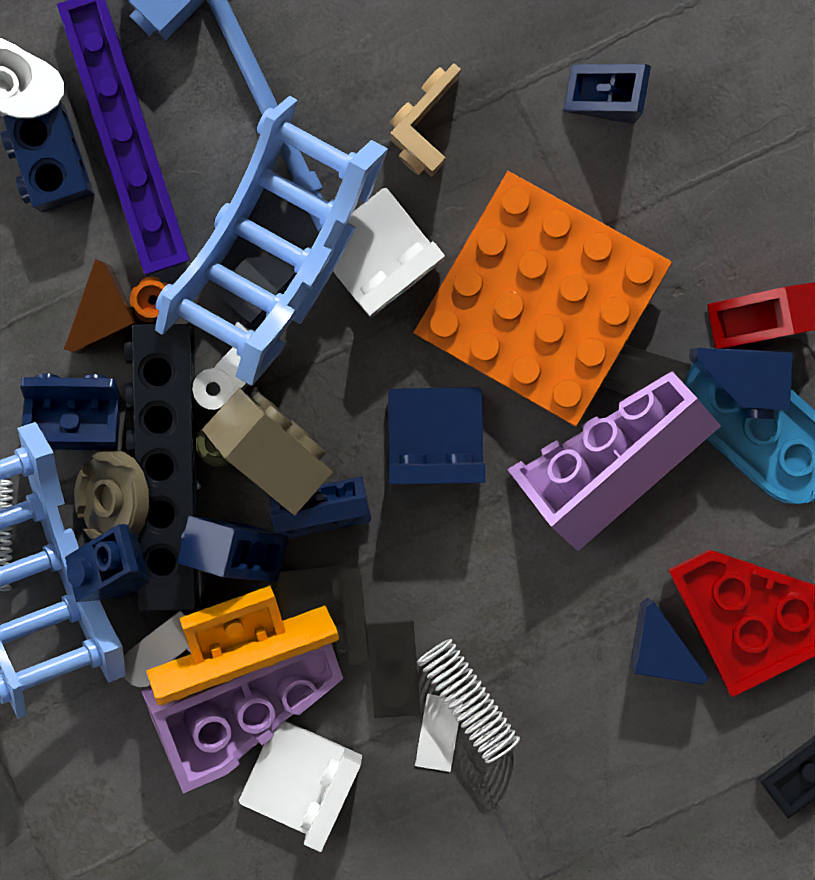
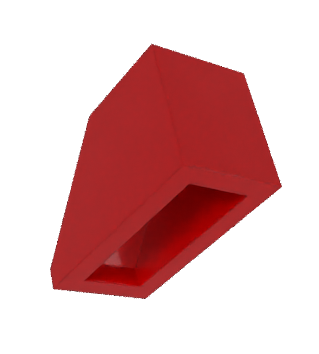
(763, 315)

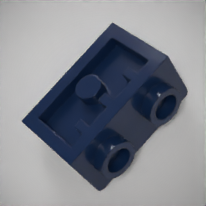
(329, 508)

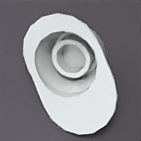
(27, 83)

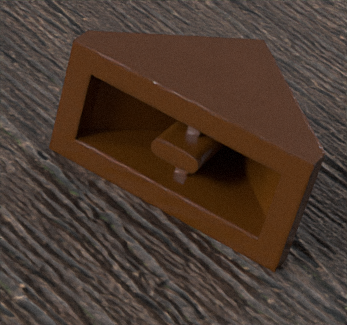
(101, 312)

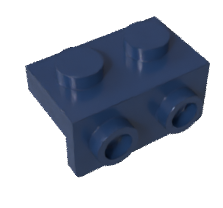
(73, 410)

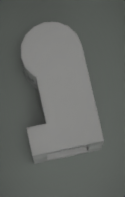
(156, 649)

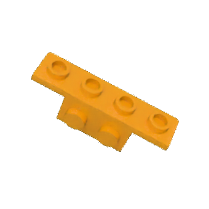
(237, 641)

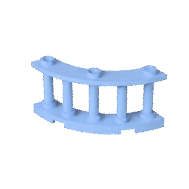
(312, 265)
(102, 644)

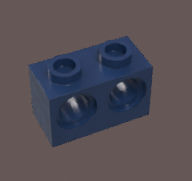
(57, 151)
(232, 549)

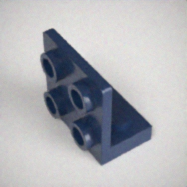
(435, 436)

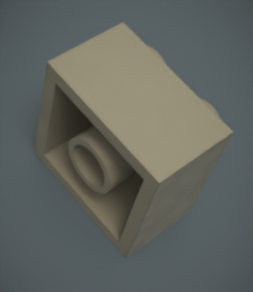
(268, 449)

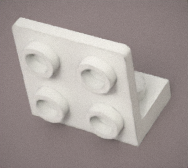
(384, 253)
(301, 781)

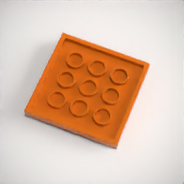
(542, 298)

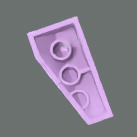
(222, 723)

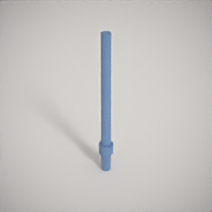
(262, 94)

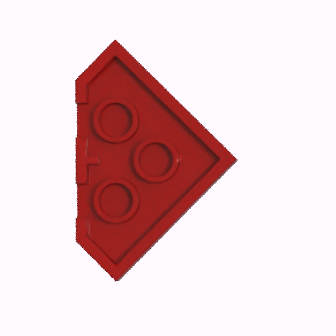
(747, 617)

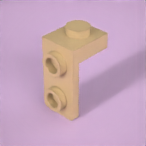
(416, 150)

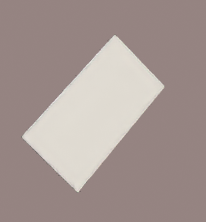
(437, 734)

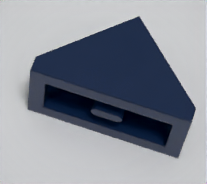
(608, 91)
(659, 649)

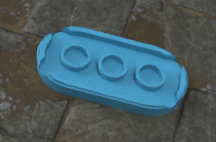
(769, 452)

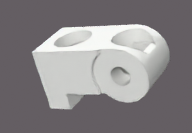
(216, 385)

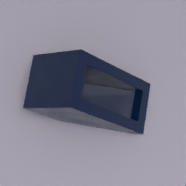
(748, 378)

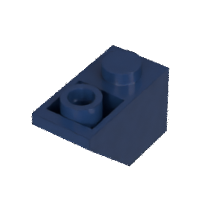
(107, 566)

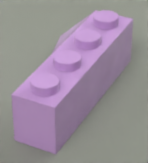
(615, 459)

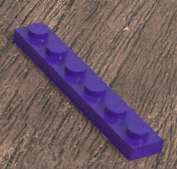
(124, 134)

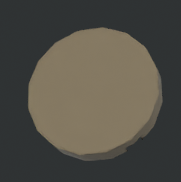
(111, 493)

